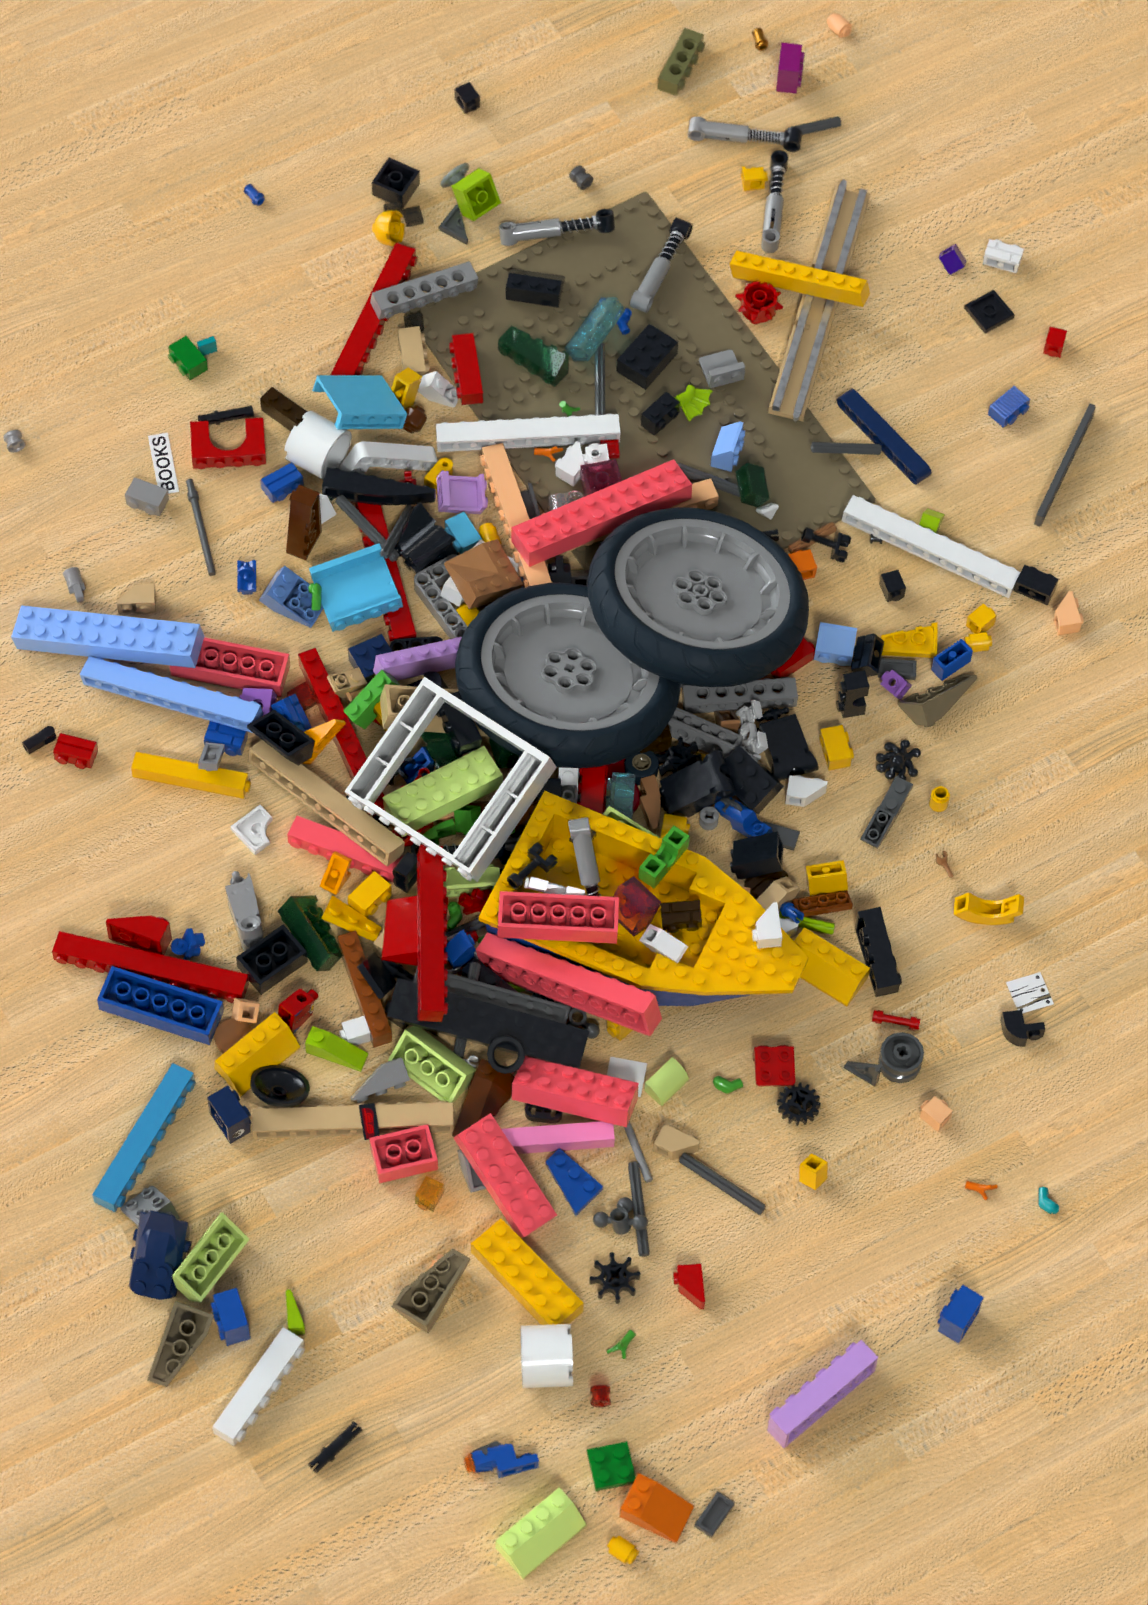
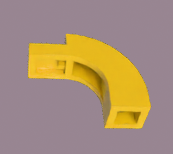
(988, 912)

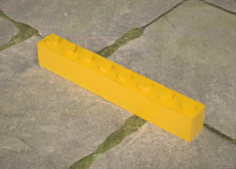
(800, 278)

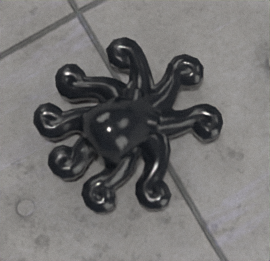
(897, 760)

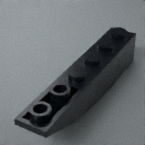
(374, 490)

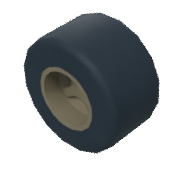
(642, 765)

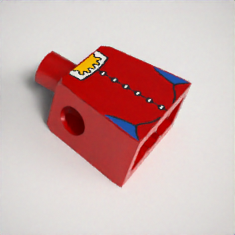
(297, 1008)

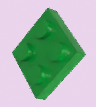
(611, 1466)

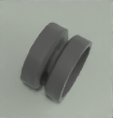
(901, 1057)

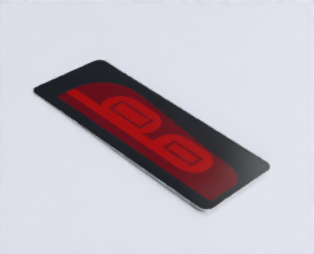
(369, 1120)

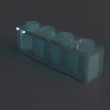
(595, 329)
(621, 793)

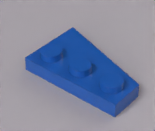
(575, 1183)

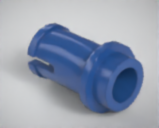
(256, 197)
(788, 910)

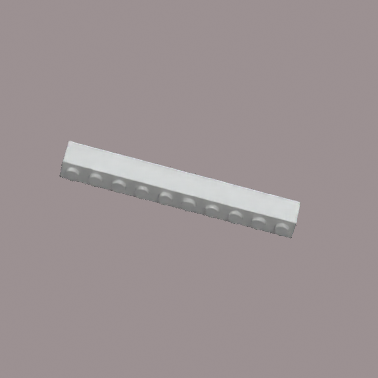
(527, 432)
(930, 546)

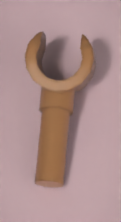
(943, 862)

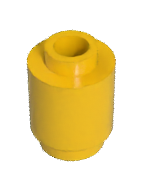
(488, 532)
(978, 642)
(939, 799)
(622, 1549)

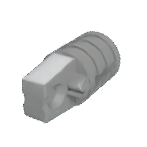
(74, 583)

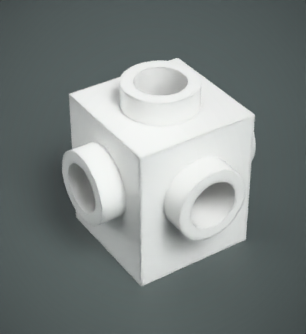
(596, 453)

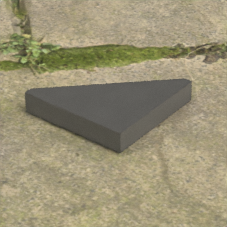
(454, 225)
(865, 1071)

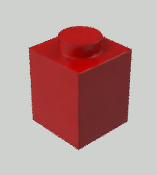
(1055, 342)

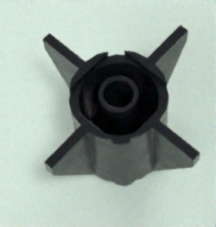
(423, 541)

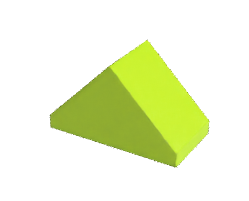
(931, 519)

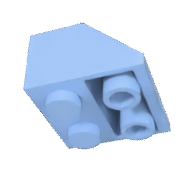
(728, 446)

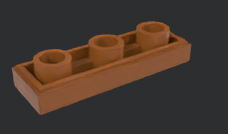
(823, 903)

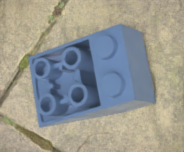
(290, 597)

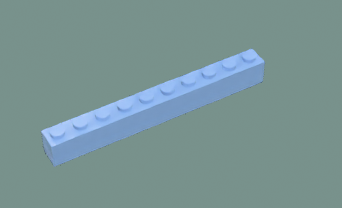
(170, 693)

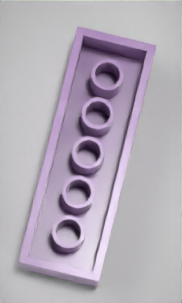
(822, 1393)

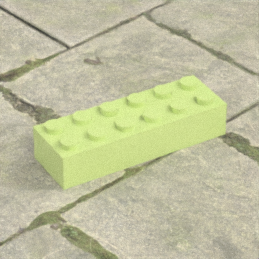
(444, 790)

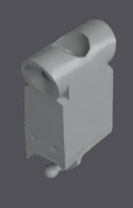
(244, 910)

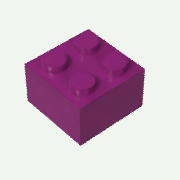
(790, 68)

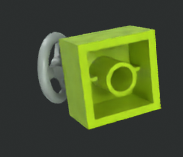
(474, 193)

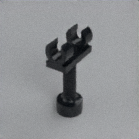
(840, 540)
(516, 880)

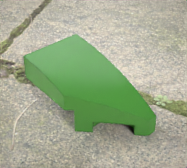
(440, 831)

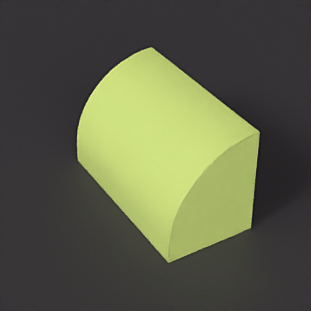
(666, 1081)

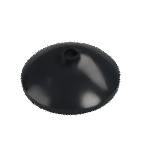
(279, 1086)

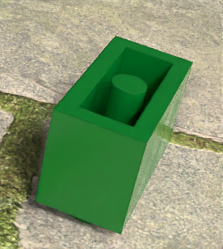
(187, 358)

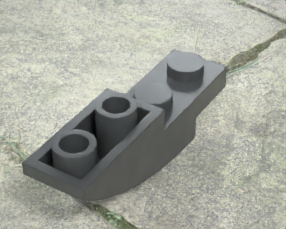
(887, 812)

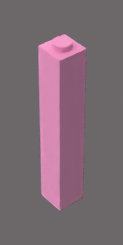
(562, 1136)

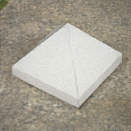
(768, 510)

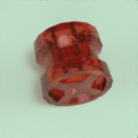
(600, 1396)

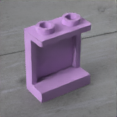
(461, 493)

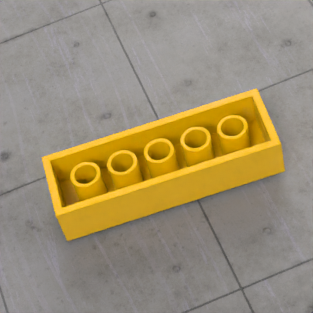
(526, 1276)

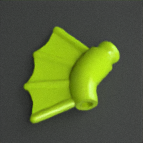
(693, 401)

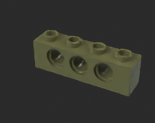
(681, 62)

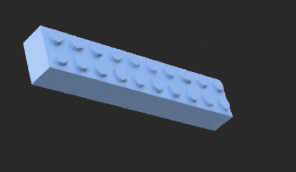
(108, 636)

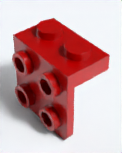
(774, 1065)

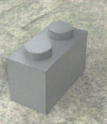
(146, 497)

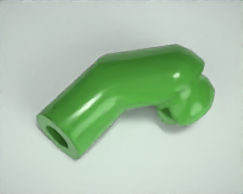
(316, 591)
(455, 915)
(727, 1086)

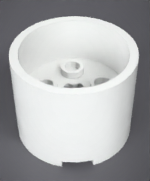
(317, 444)
(546, 1356)

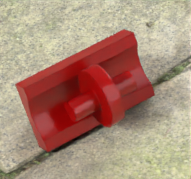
(475, 901)

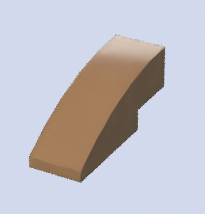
(650, 802)

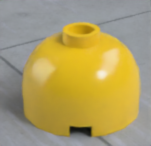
(389, 228)

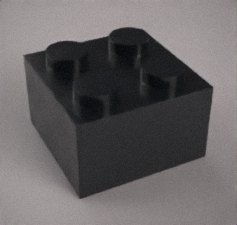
(395, 182)

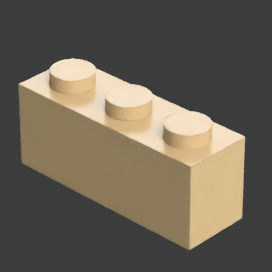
(412, 351)

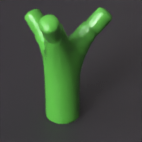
(567, 409)
(623, 1344)

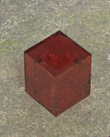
(305, 695)

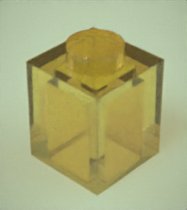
(429, 1194)

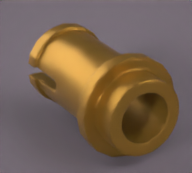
(761, 43)

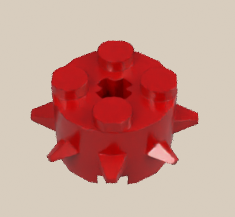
(759, 302)

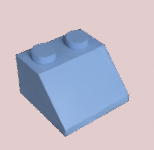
(835, 644)

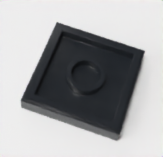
(989, 311)
(377, 975)

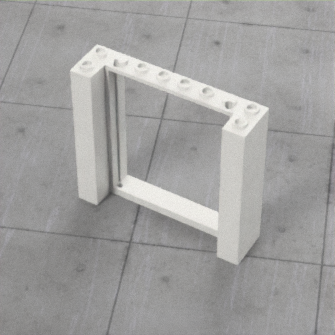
(499, 815)

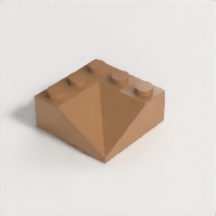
(483, 574)

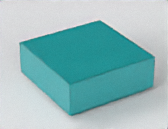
(207, 346)

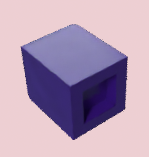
(952, 259)

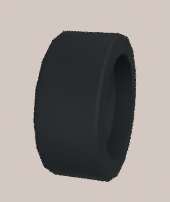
(506, 1069)

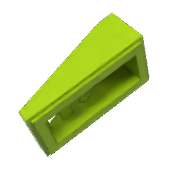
(295, 1321)

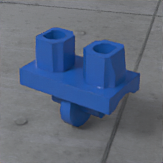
(246, 577)
(188, 945)

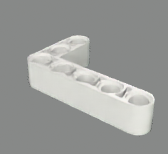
(389, 455)

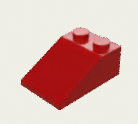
(141, 932)

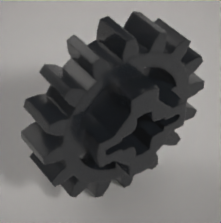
(803, 1097)

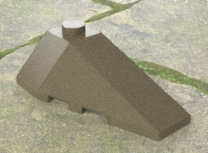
(934, 704)
(427, 1296)
(181, 1337)

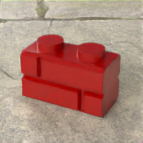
(75, 751)

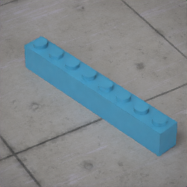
(144, 1137)

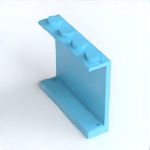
(362, 401)
(356, 587)

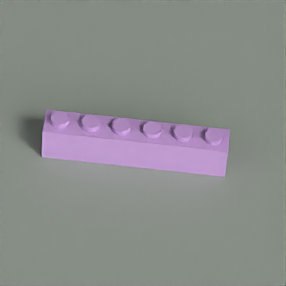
(419, 659)

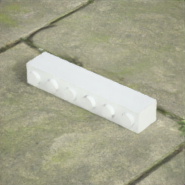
(258, 1387)

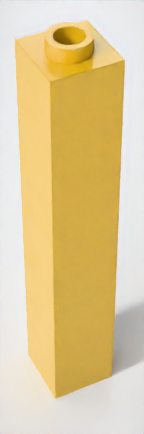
(188, 775)

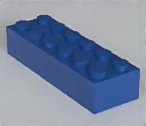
(160, 1005)

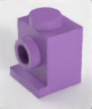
(900, 687)

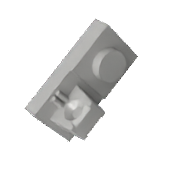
(211, 756)

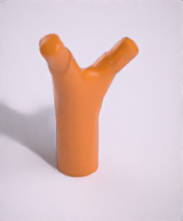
(548, 452)
(980, 1188)

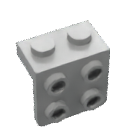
(721, 368)
(148, 1200)

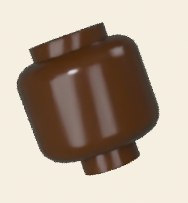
(415, 419)

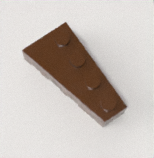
(304, 522)

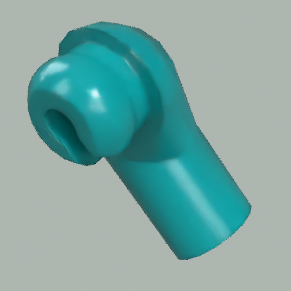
(1045, 1202)

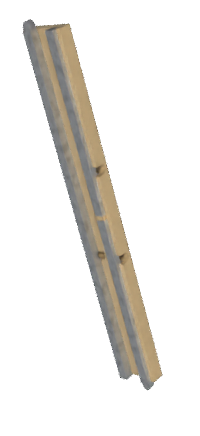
(816, 313)

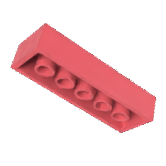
(237, 666)
(558, 917)
(575, 1091)
(505, 1176)

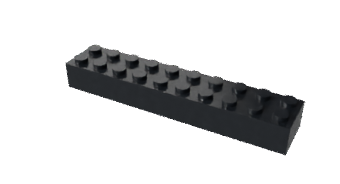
(484, 1022)

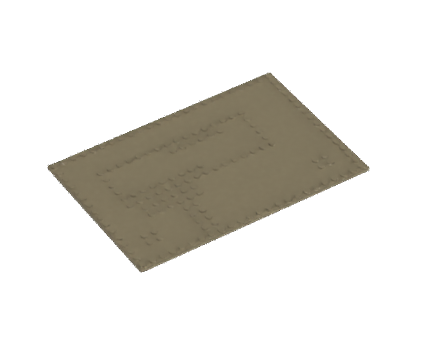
(687, 307)

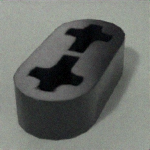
(542, 1114)

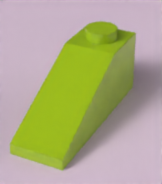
(334, 1049)

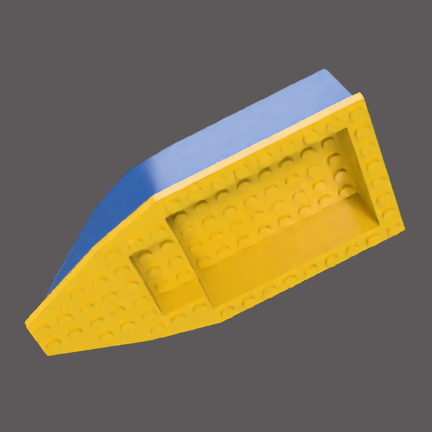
(720, 954)

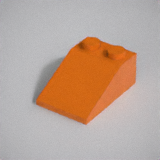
(656, 1508)

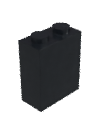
(757, 856)

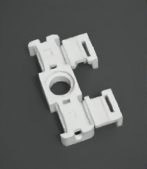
(756, 741)
(551, 888)

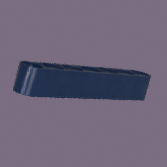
(882, 433)

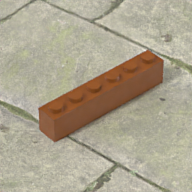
(366, 998)

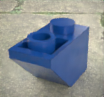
(460, 949)

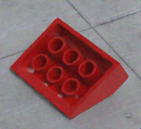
(401, 930)

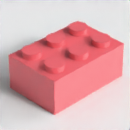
(403, 1153)

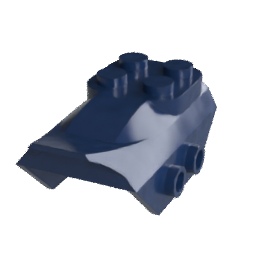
(157, 1254)

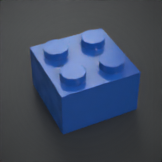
(959, 1313)
(230, 1317)

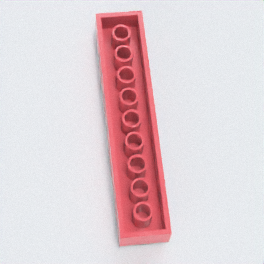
(600, 512)
(570, 984)

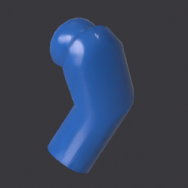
(623, 320)

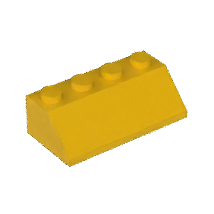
(831, 968)
(263, 1046)

